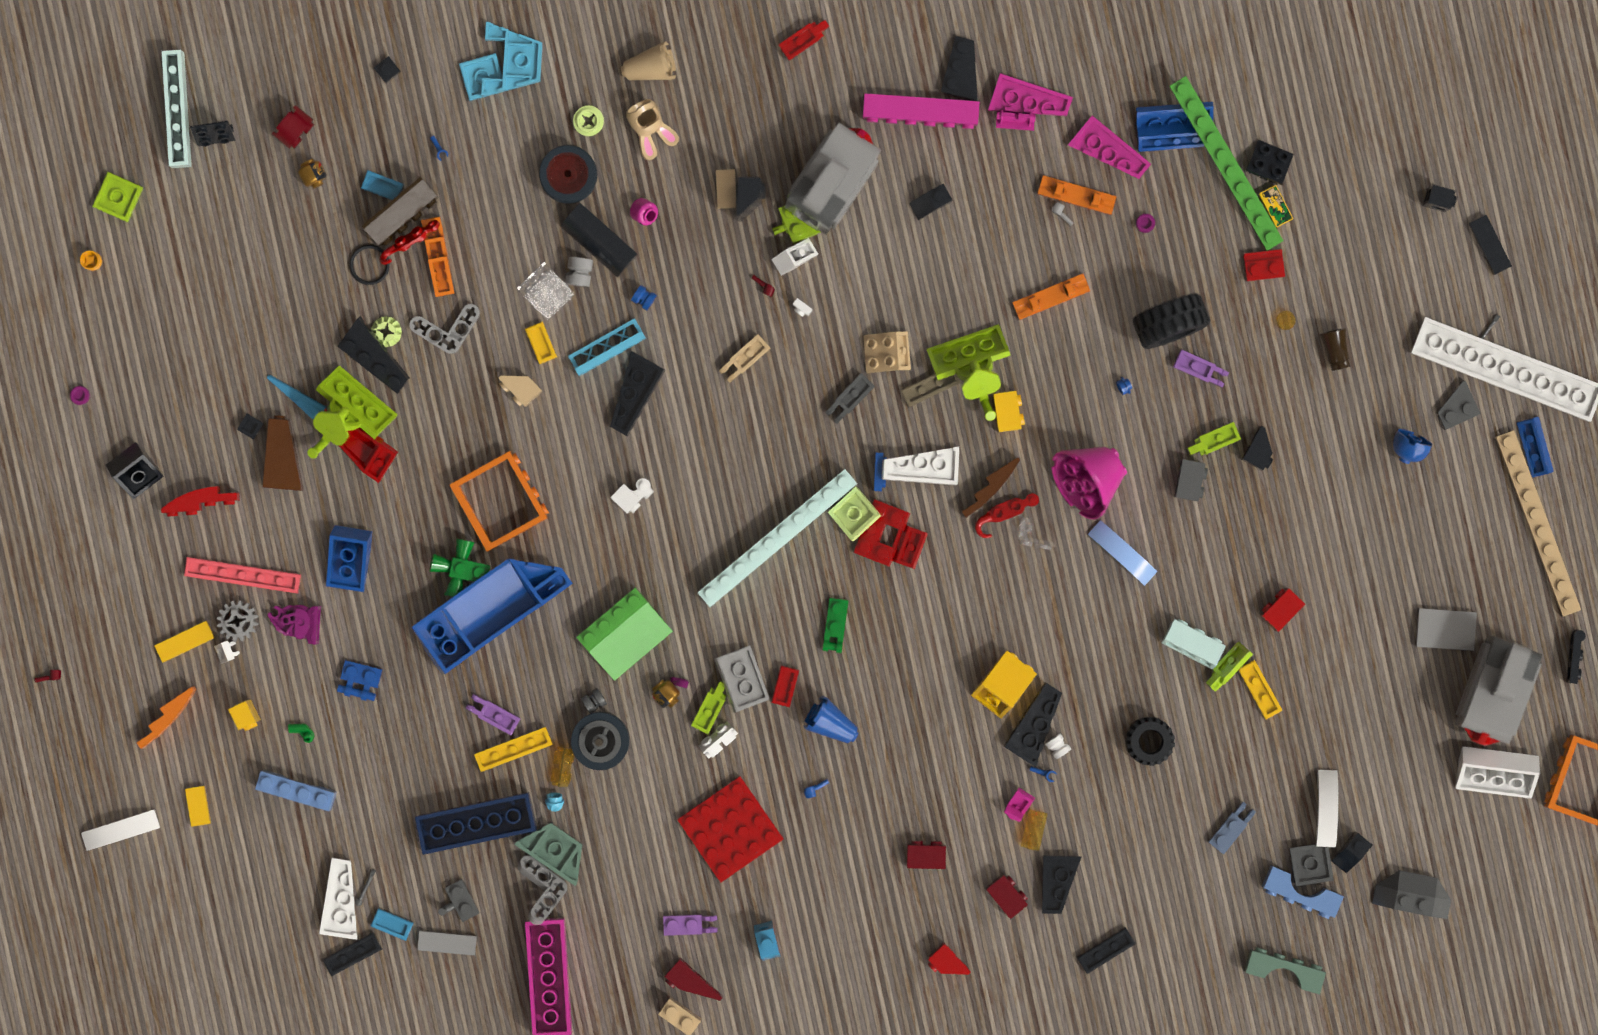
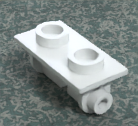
(710, 744)

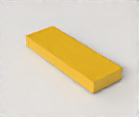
(184, 641)
(1260, 689)

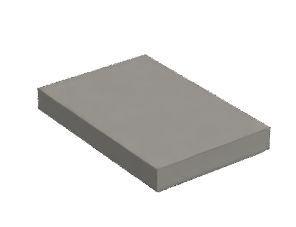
(1446, 629)
(742, 679)

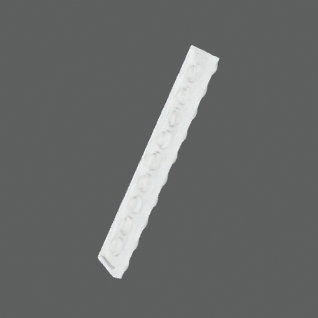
(1506, 369)

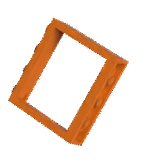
(470, 513)
(1558, 778)

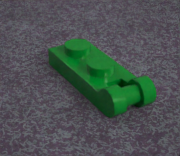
(835, 624)

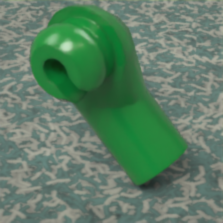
(304, 730)

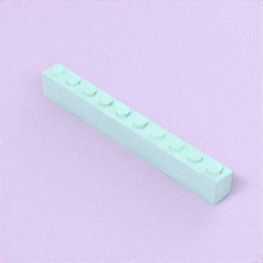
(777, 538)

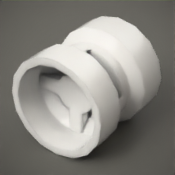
(1057, 745)

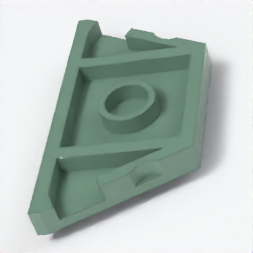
(554, 850)

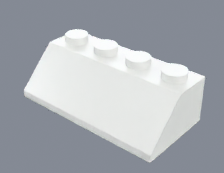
(1497, 772)

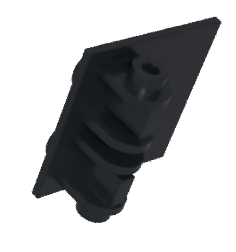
(213, 133)
(1270, 162)

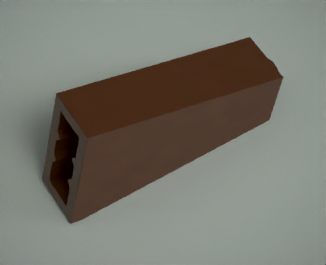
(281, 458)

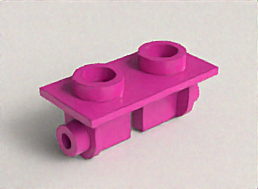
(1016, 121)

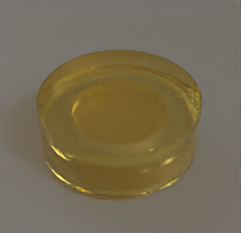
(1285, 320)

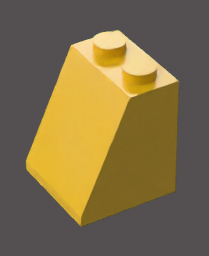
(1004, 684)

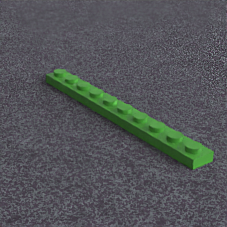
(1226, 163)

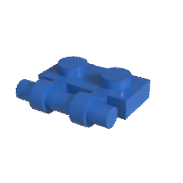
(359, 674)

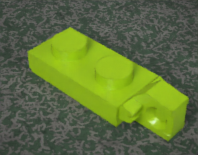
(1215, 440)
(1229, 666)
(710, 709)

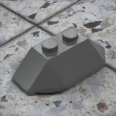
(1413, 894)

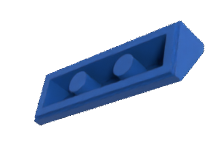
(1535, 447)

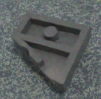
(1458, 407)

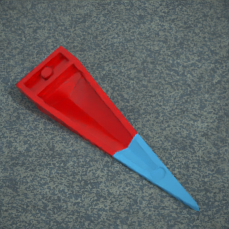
(369, 454)

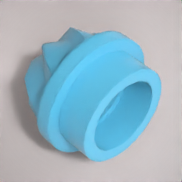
(554, 801)

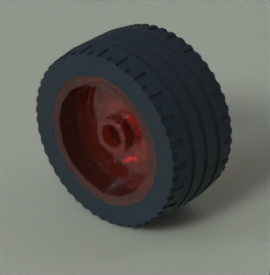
(572, 188)

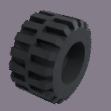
(1165, 748)

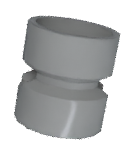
(579, 271)

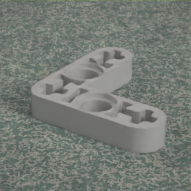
(452, 334)
(548, 886)

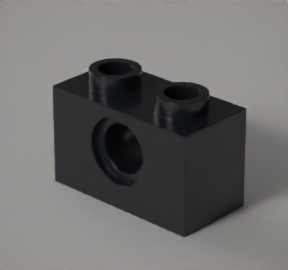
(1439, 198)

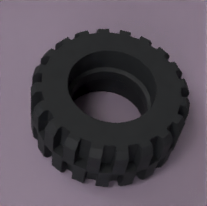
(1171, 321)

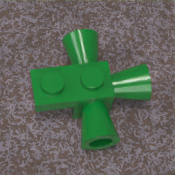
(459, 567)

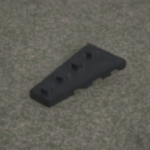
(368, 352)
(637, 388)
(1030, 733)

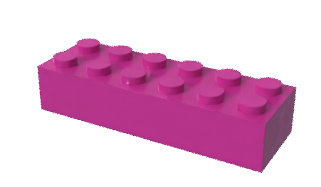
(548, 977)

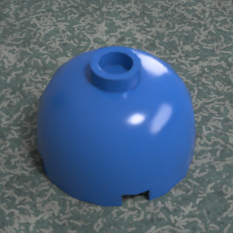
(1410, 446)

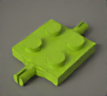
(794, 227)

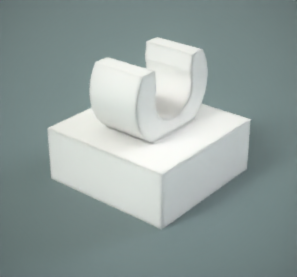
(224, 651)

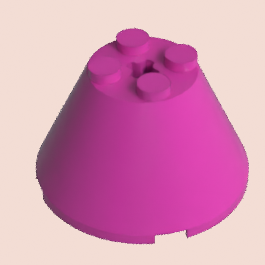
(1088, 478)

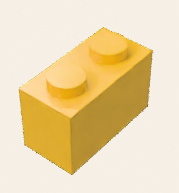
(1007, 411)
(245, 715)

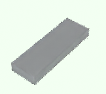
(447, 943)

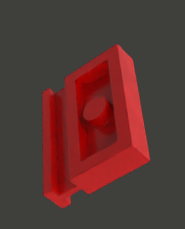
(1264, 265)
(908, 546)

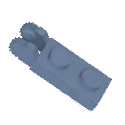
(1231, 829)

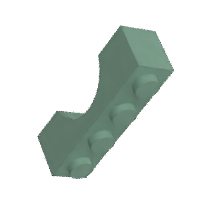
(1309, 977)

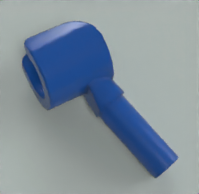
(439, 149)
(1042, 772)
(810, 791)

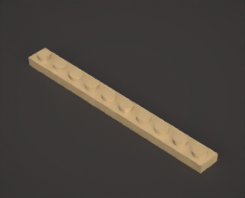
(1538, 523)

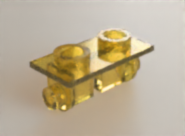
(564, 758)
(1034, 830)

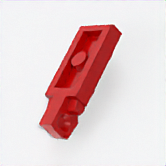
(803, 39)

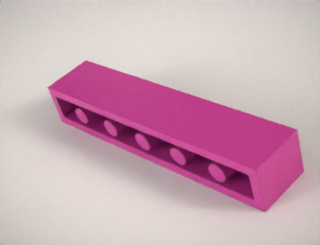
(920, 109)

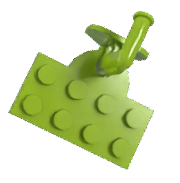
(972, 361)
(349, 409)

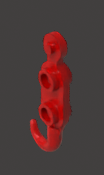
(403, 243)
(1005, 511)

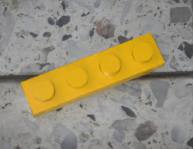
(513, 749)

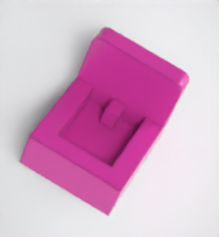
(1018, 805)

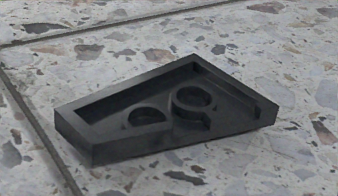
(961, 71)
(1056, 881)

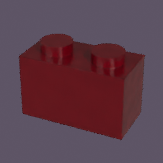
(926, 855)
(1007, 896)

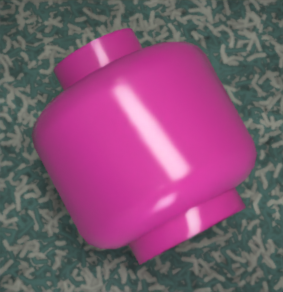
(643, 211)

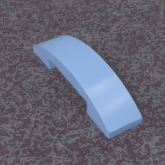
(1122, 552)

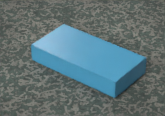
(381, 185)
(392, 924)

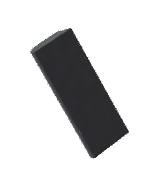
(599, 240)

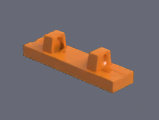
(1076, 195)
(1051, 296)

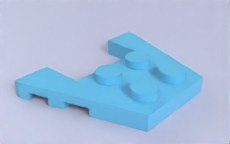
(521, 61)

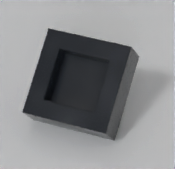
(387, 69)
(250, 426)

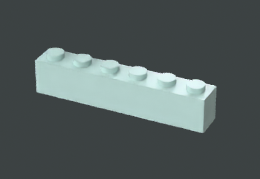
(176, 108)

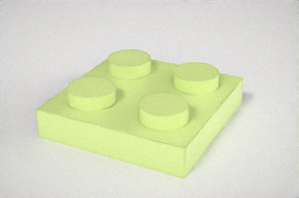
(854, 513)

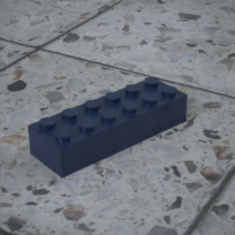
(476, 823)

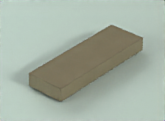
(927, 388)

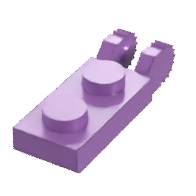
(1198, 367)
(495, 715)
(687, 924)

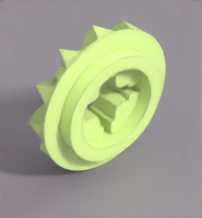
(588, 111)
(393, 326)

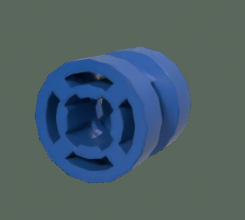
(644, 297)

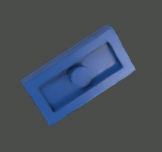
(878, 482)

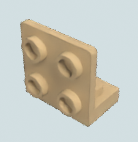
(887, 352)

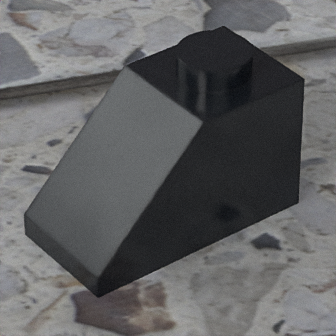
(931, 201)
(1259, 451)
(1352, 852)

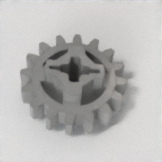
(240, 630)

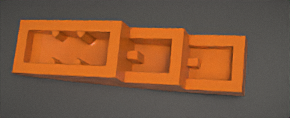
(438, 259)
(171, 712)

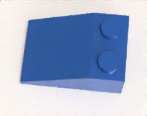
(348, 558)

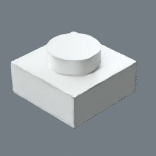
(801, 308)

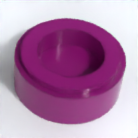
(1145, 223)
(79, 395)

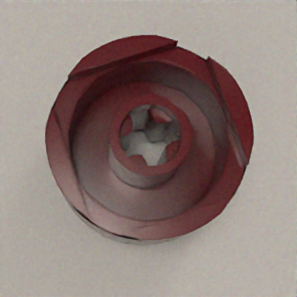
(292, 127)

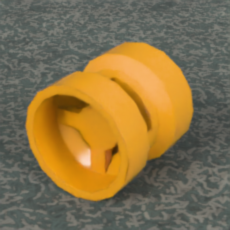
(87, 260)

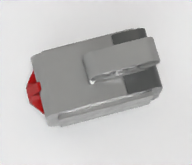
(833, 178)
(1497, 691)

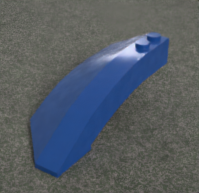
(487, 610)

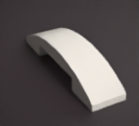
(1327, 808)
(120, 830)

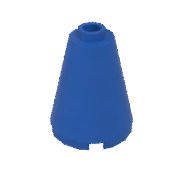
(830, 722)

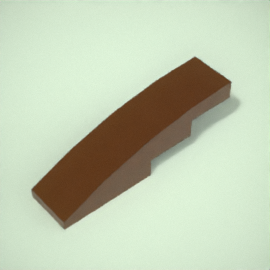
(995, 482)

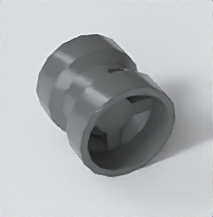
(597, 697)

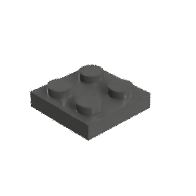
(1311, 864)

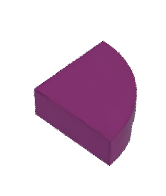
(679, 682)

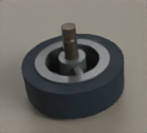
(600, 741)

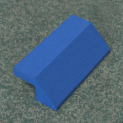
(1166, 128)

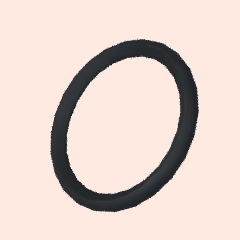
(352, 268)

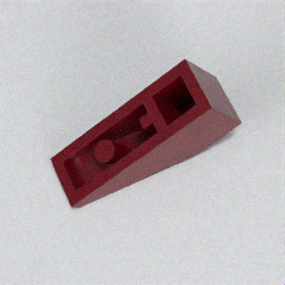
(687, 979)

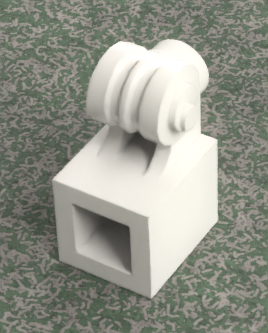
(629, 499)

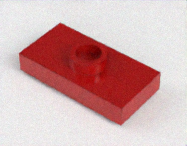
(785, 686)

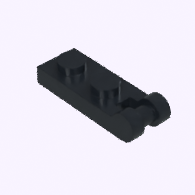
(1575, 656)

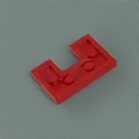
(869, 541)

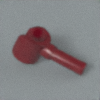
(768, 289)
(54, 675)

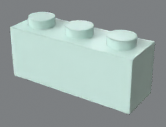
(1193, 643)

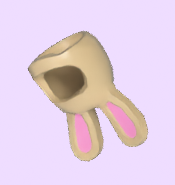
(646, 120)

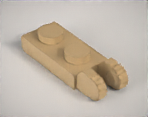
(746, 357)

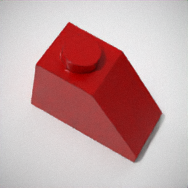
(947, 962)

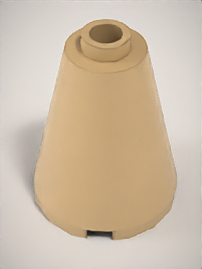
(651, 64)

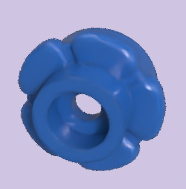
(1124, 386)

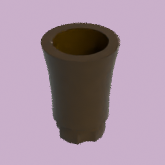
(1336, 348)

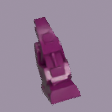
(301, 623)

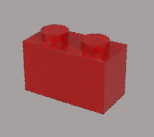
(1282, 609)

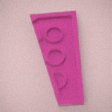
(1023, 97)
(1107, 147)

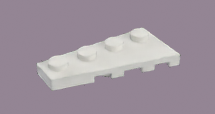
(927, 467)
(338, 909)

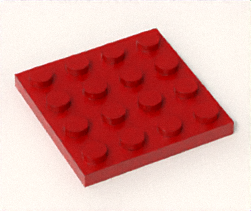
(730, 829)

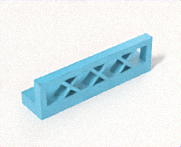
(606, 355)

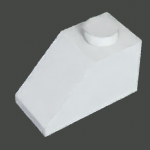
(794, 256)

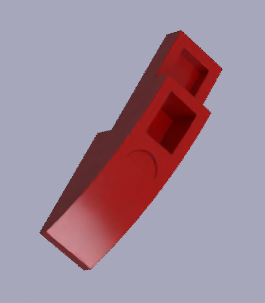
(192, 501)

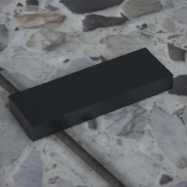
(1490, 245)
(1106, 950)
(352, 954)

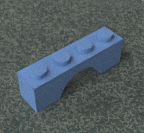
(295, 791)
(1325, 901)

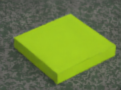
(117, 197)

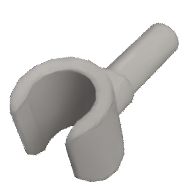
(1057, 209)

